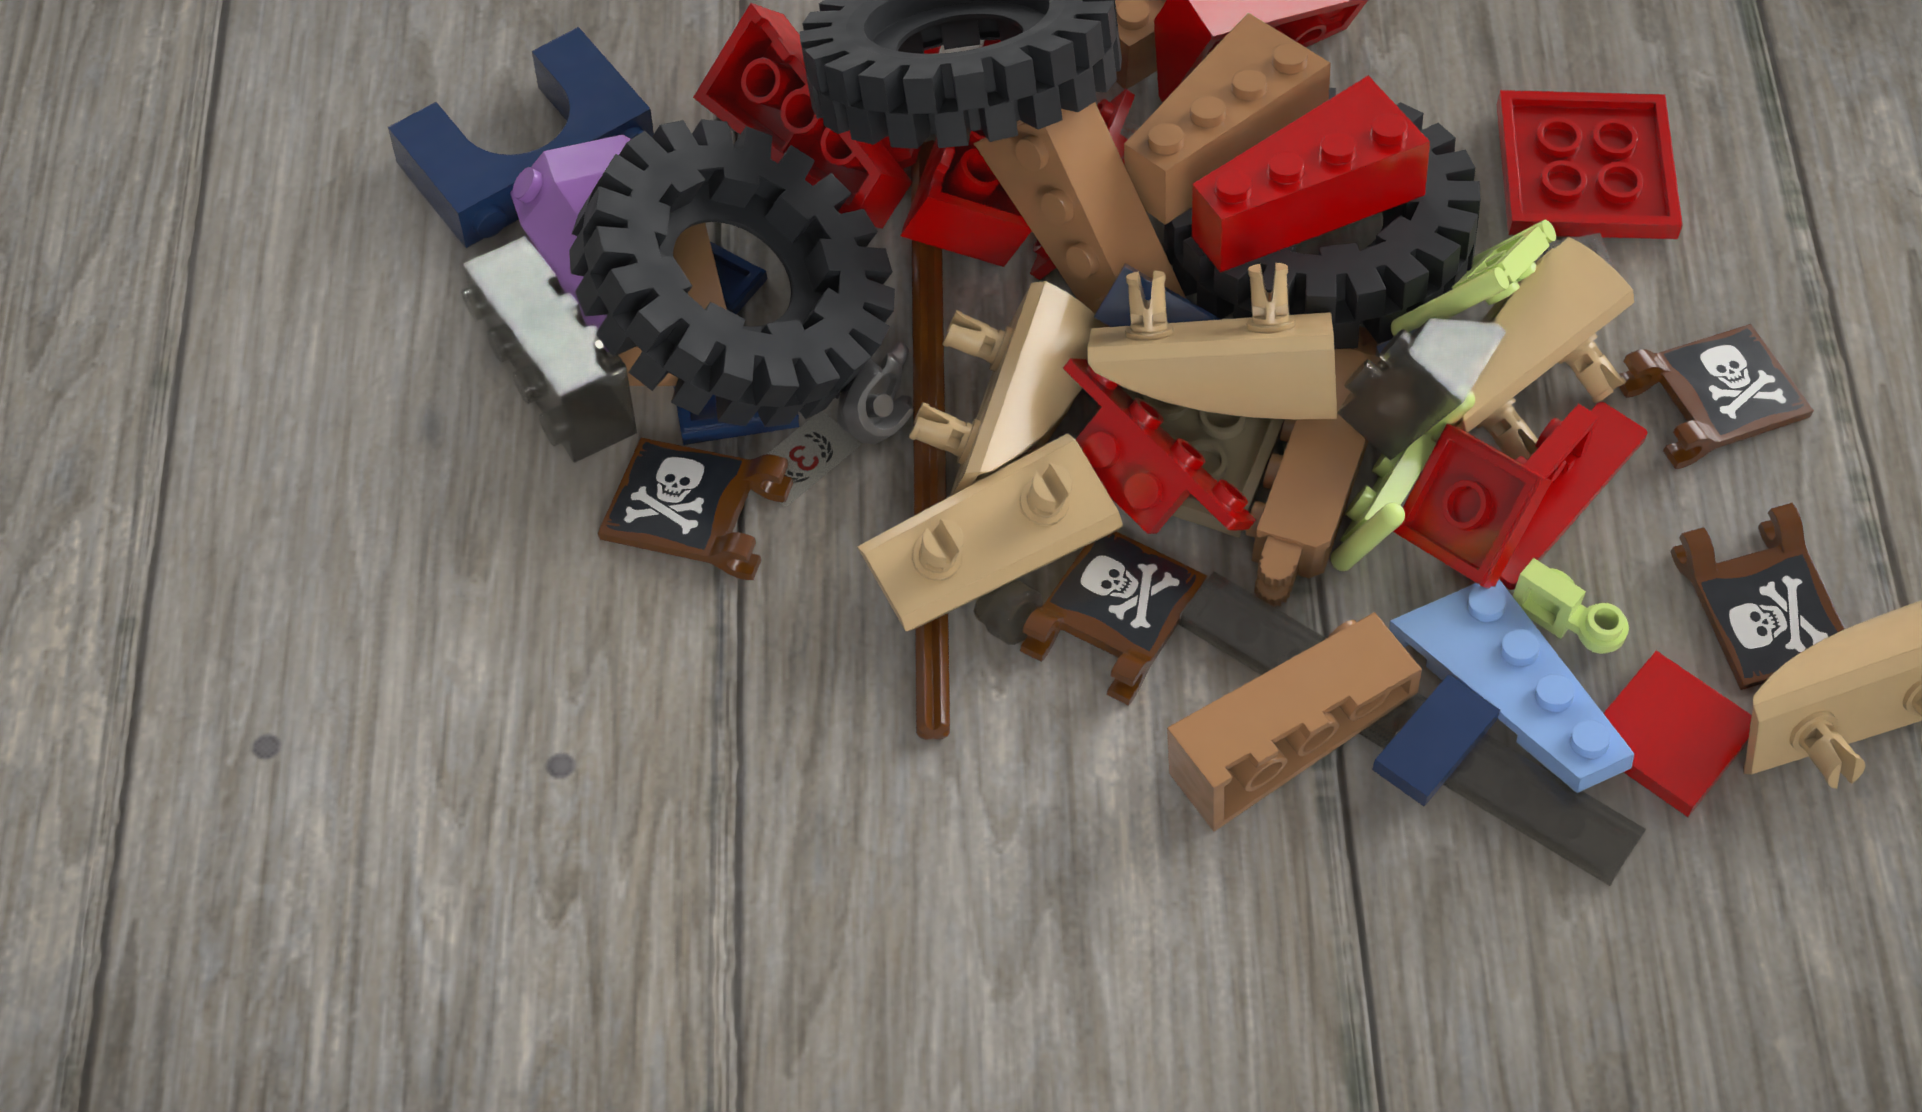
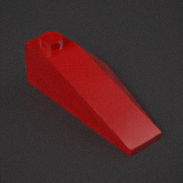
(1193, 28)

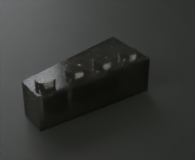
(553, 351)

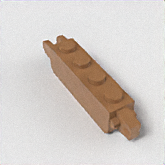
(1308, 489)

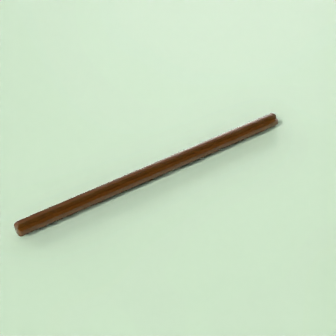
(929, 464)

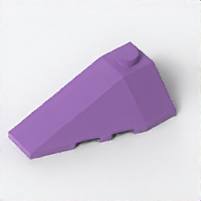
(551, 197)

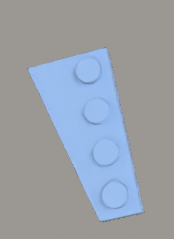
(1504, 658)

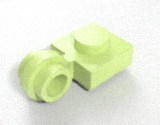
(1555, 604)

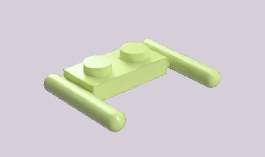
(1490, 279)
(1379, 509)

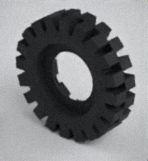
(876, 81)
(1411, 261)
(631, 276)

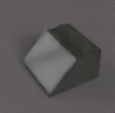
(1417, 381)

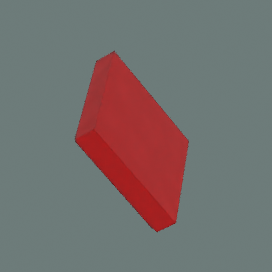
(1471, 506)
(1678, 731)

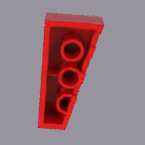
(764, 86)
(1311, 178)
(965, 206)

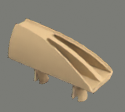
(1545, 324)
(1234, 367)
(1027, 384)
(992, 533)
(1840, 694)

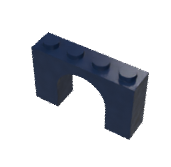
(474, 185)

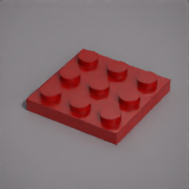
(1589, 163)

